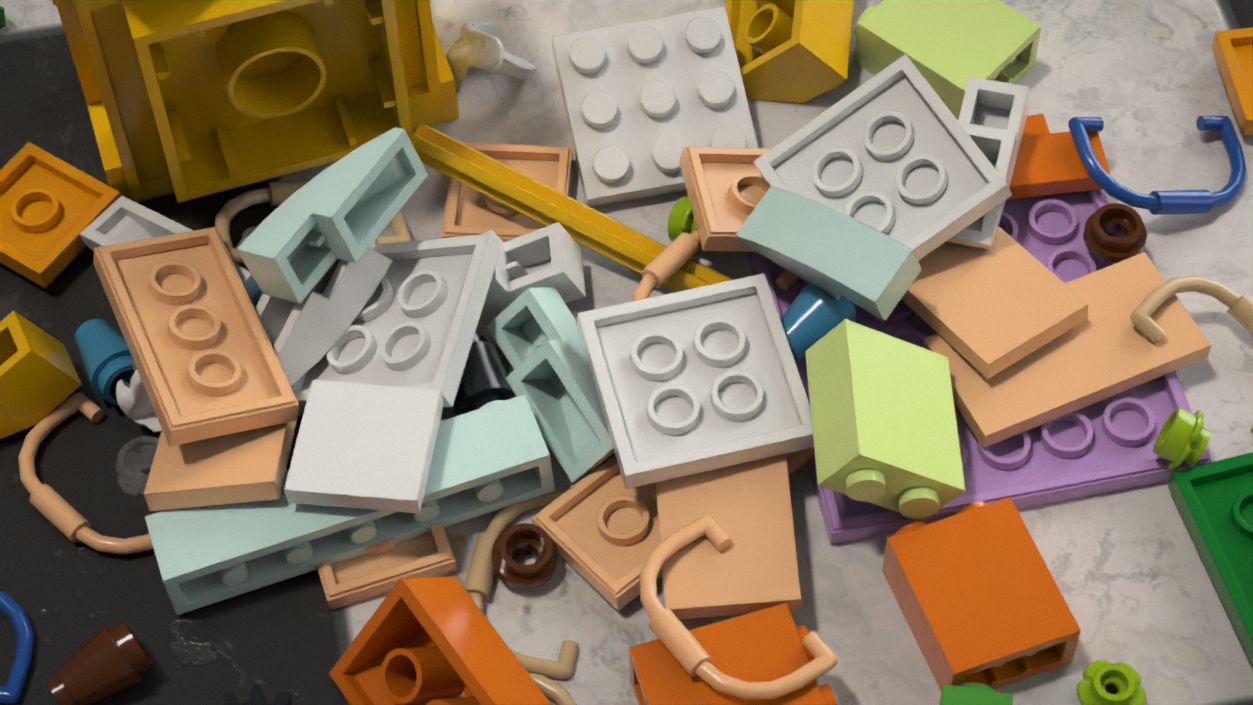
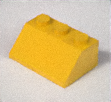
(791, 46)

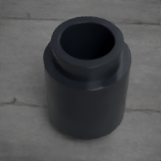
(482, 378)

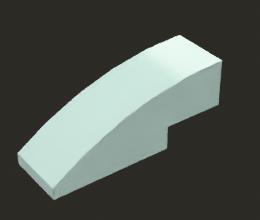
(333, 216)
(831, 250)
(555, 376)

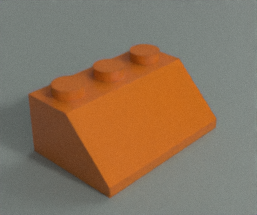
(428, 647)

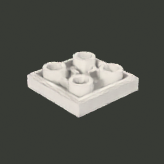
(364, 446)

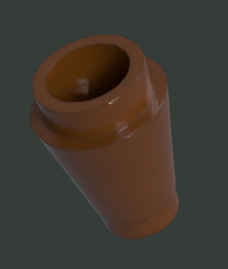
(101, 667)

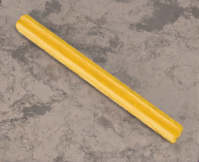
(552, 206)

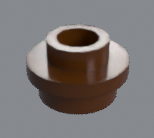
(1117, 221)
(529, 540)

